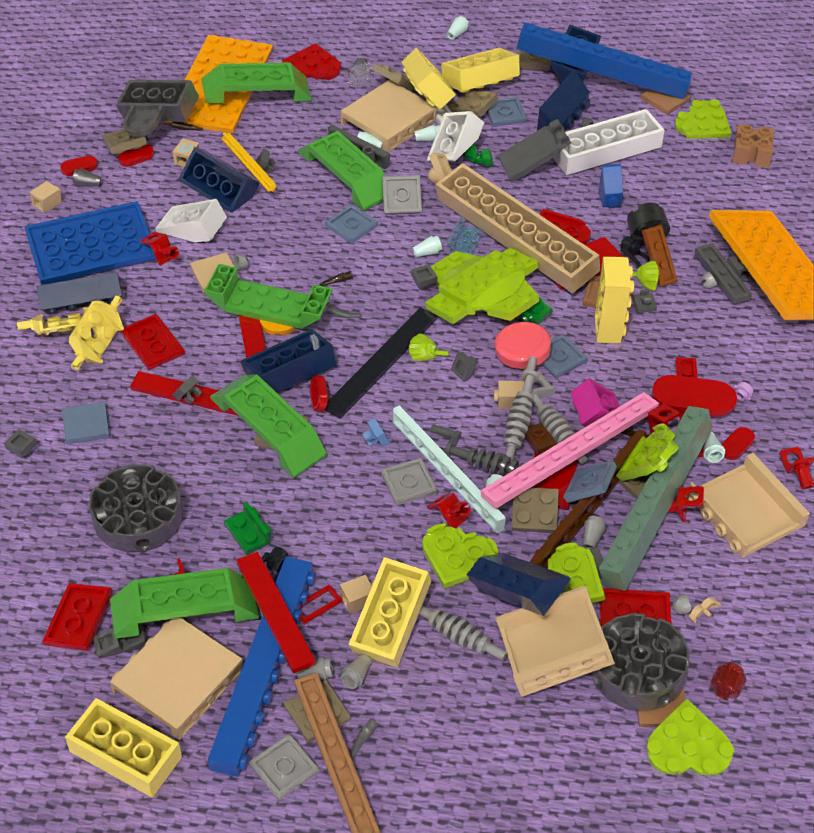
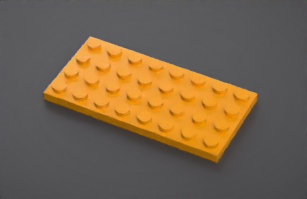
(216, 51)
(771, 259)

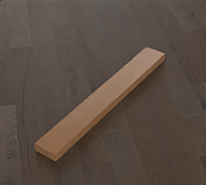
(335, 755)

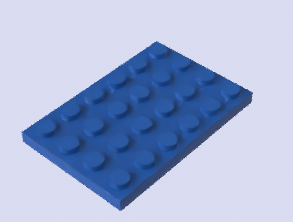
(89, 243)

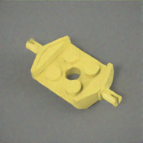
(105, 323)
(52, 325)

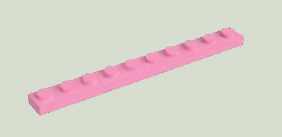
(568, 450)

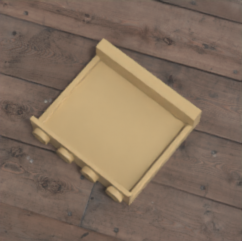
(390, 114)
(750, 507)
(555, 645)
(178, 675)

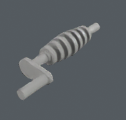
(521, 412)
(549, 417)
(461, 632)

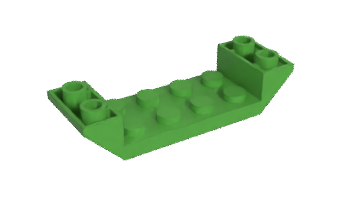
(254, 77)
(350, 166)
(265, 301)
(273, 421)
(181, 597)

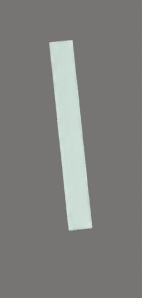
(448, 469)

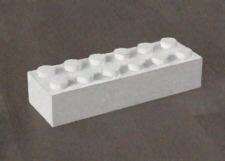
(610, 141)

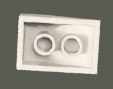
(456, 134)
(193, 221)

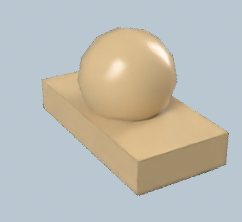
(440, 167)

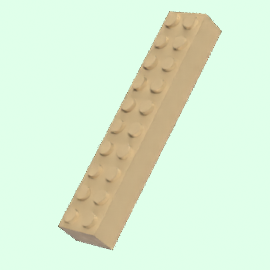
(518, 227)

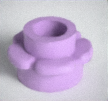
(743, 391)

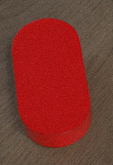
(135, 156)
(86, 162)
(318, 393)
(738, 443)

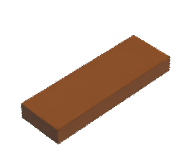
(659, 252)

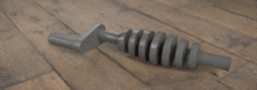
(492, 461)

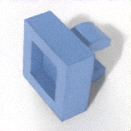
(375, 435)

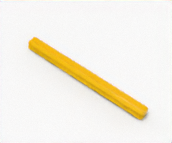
(249, 162)

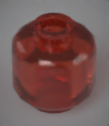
(728, 681)

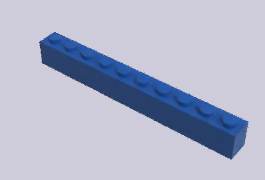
(604, 60)
(258, 676)

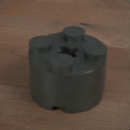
(645, 217)

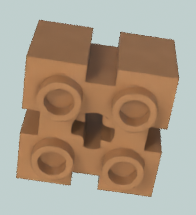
(753, 145)

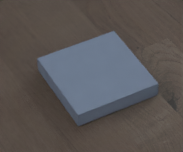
(506, 112)
(351, 224)
(563, 357)
(85, 423)
(590, 481)

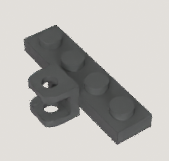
(725, 272)

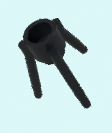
(631, 246)
(275, 560)

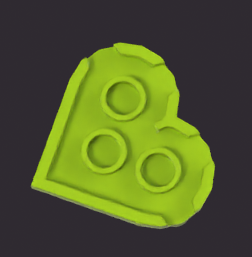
(703, 121)
(649, 454)
(454, 552)
(580, 567)
(689, 742)

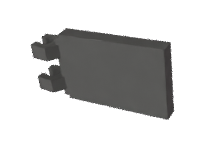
(534, 150)

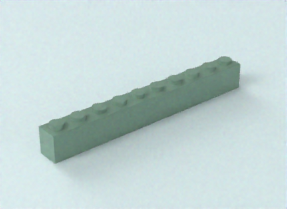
(655, 501)

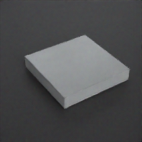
(402, 194)
(408, 481)
(284, 767)

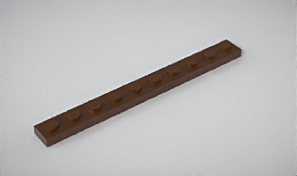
(583, 509)

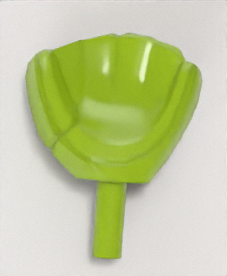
(648, 275)
(424, 348)

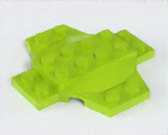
(483, 283)

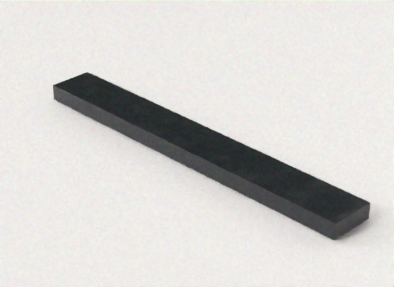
(379, 363)

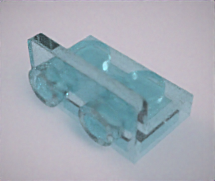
(464, 238)

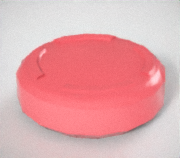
(519, 342)

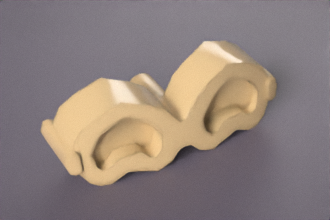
(707, 604)

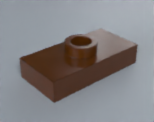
(539, 438)

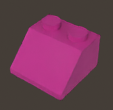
(593, 401)

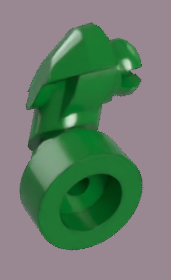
(484, 158)

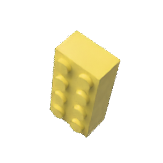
(481, 69)
(427, 79)
(613, 299)
(390, 612)
(124, 747)

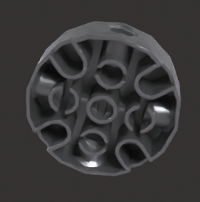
(135, 508)
(648, 662)

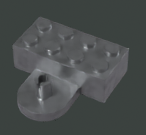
(151, 101)

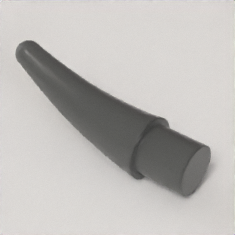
(337, 312)
(363, 735)

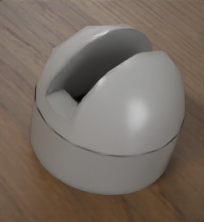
(240, 262)
(708, 281)
(681, 604)

